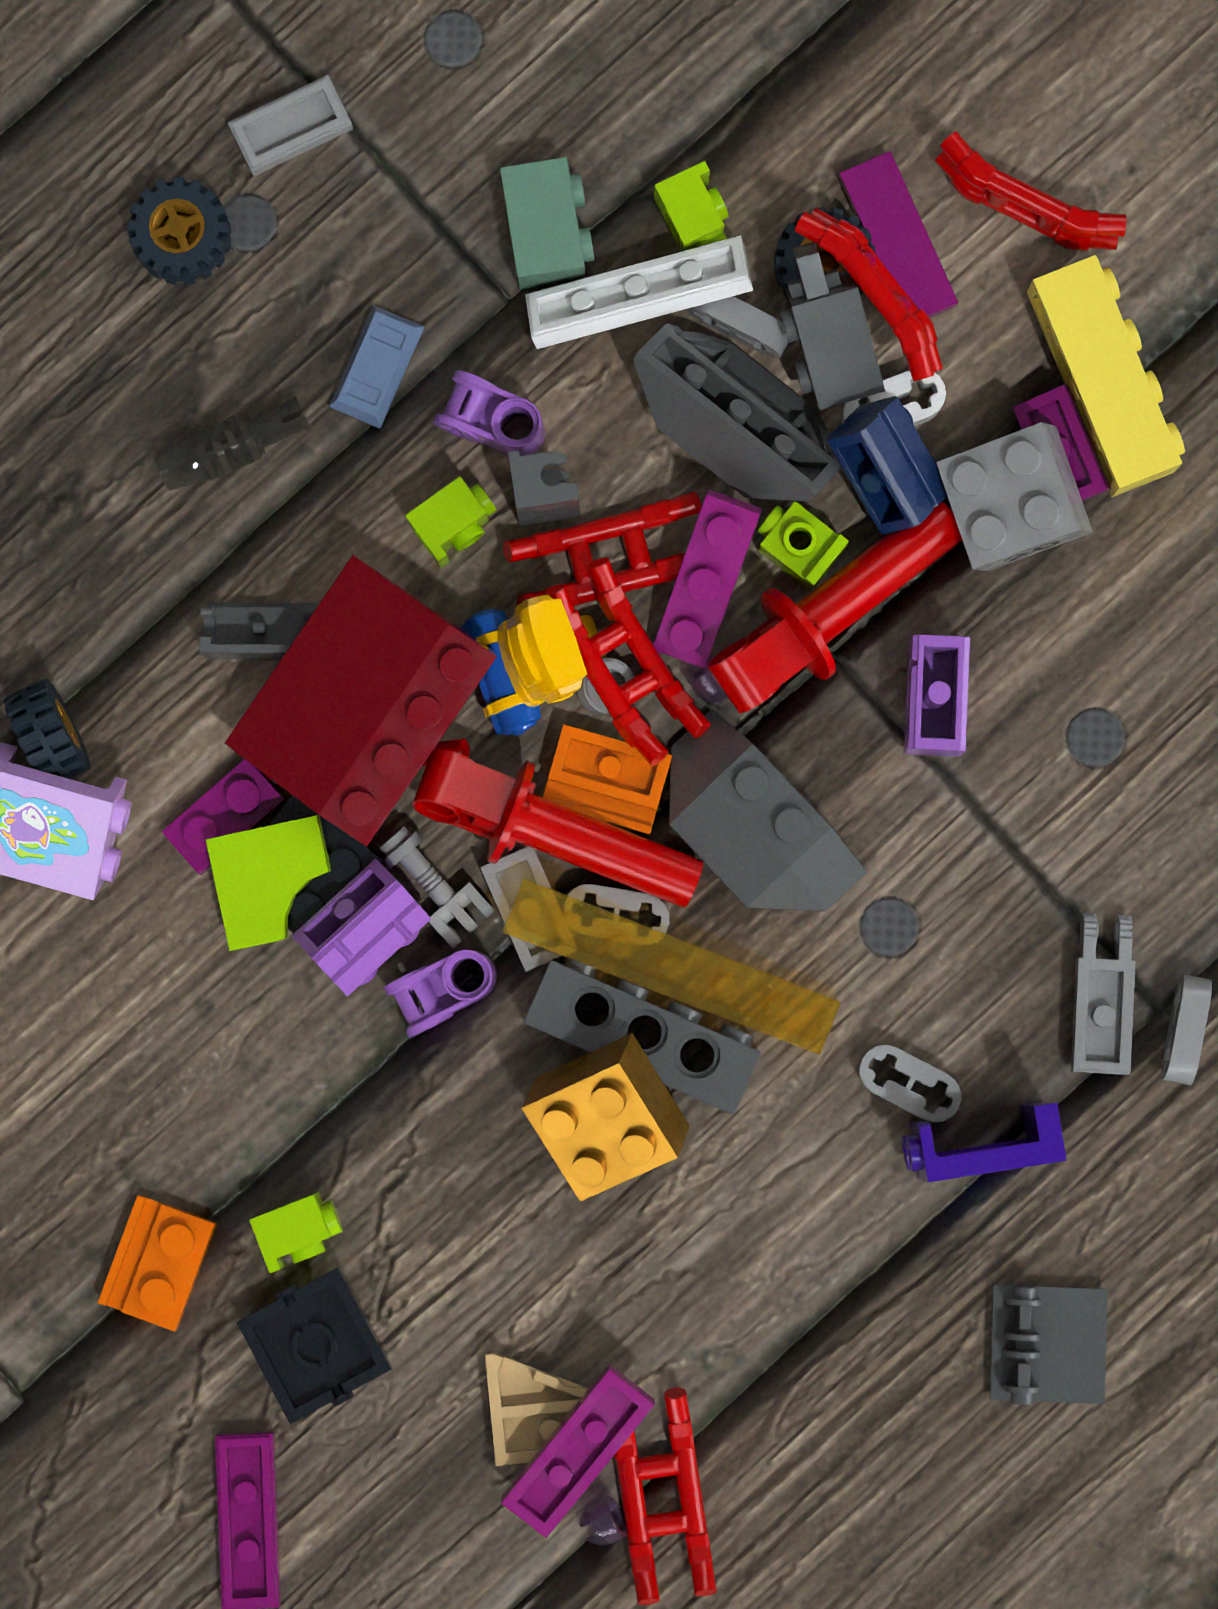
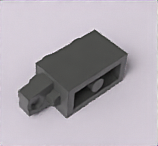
(832, 333)

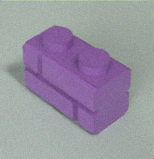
(936, 695)
(361, 927)

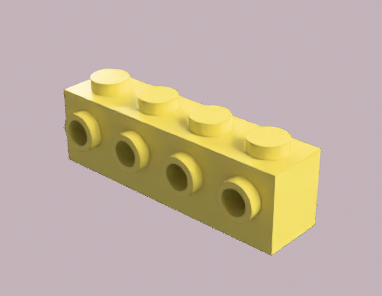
(1105, 374)

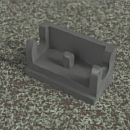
(540, 493)
(251, 629)

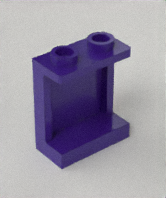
(1042, 1146)

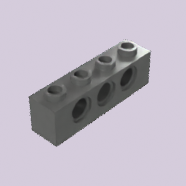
(718, 1085)

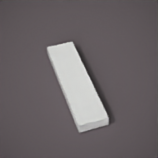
(638, 292)

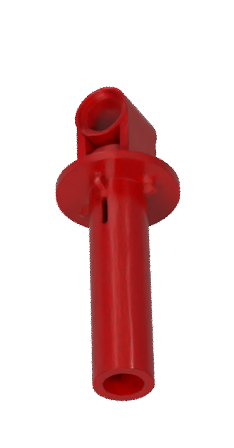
(799, 632)
(508, 812)

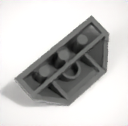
(735, 416)
(754, 824)

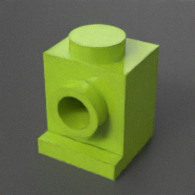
(690, 209)
(451, 519)
(804, 565)
(295, 1230)

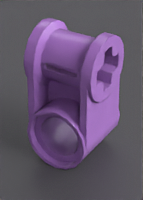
(481, 411)
(438, 991)

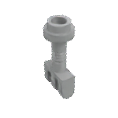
(451, 904)

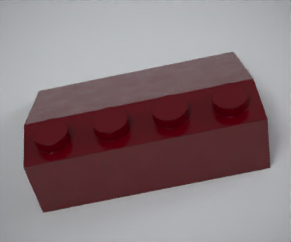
(360, 700)

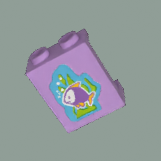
(59, 828)

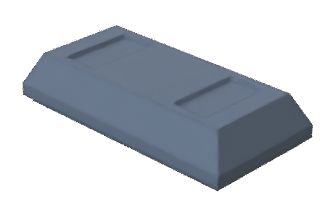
(376, 366)

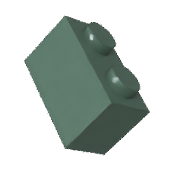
(544, 222)

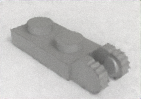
(1103, 1001)

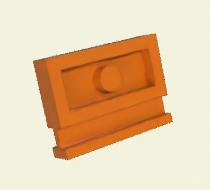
(606, 779)
(157, 1262)

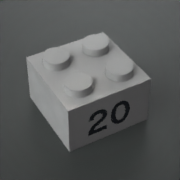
(1014, 497)

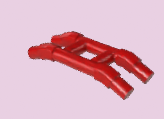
(1064, 223)
(908, 321)
(626, 524)
(653, 677)
(688, 1520)

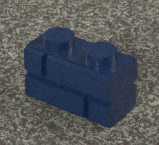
(888, 465)

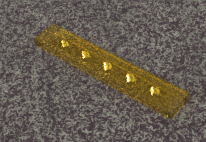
(671, 966)

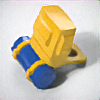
(533, 663)

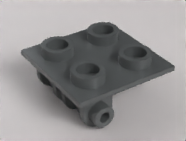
(1048, 1344)

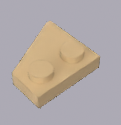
(525, 1407)

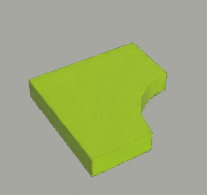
(261, 875)

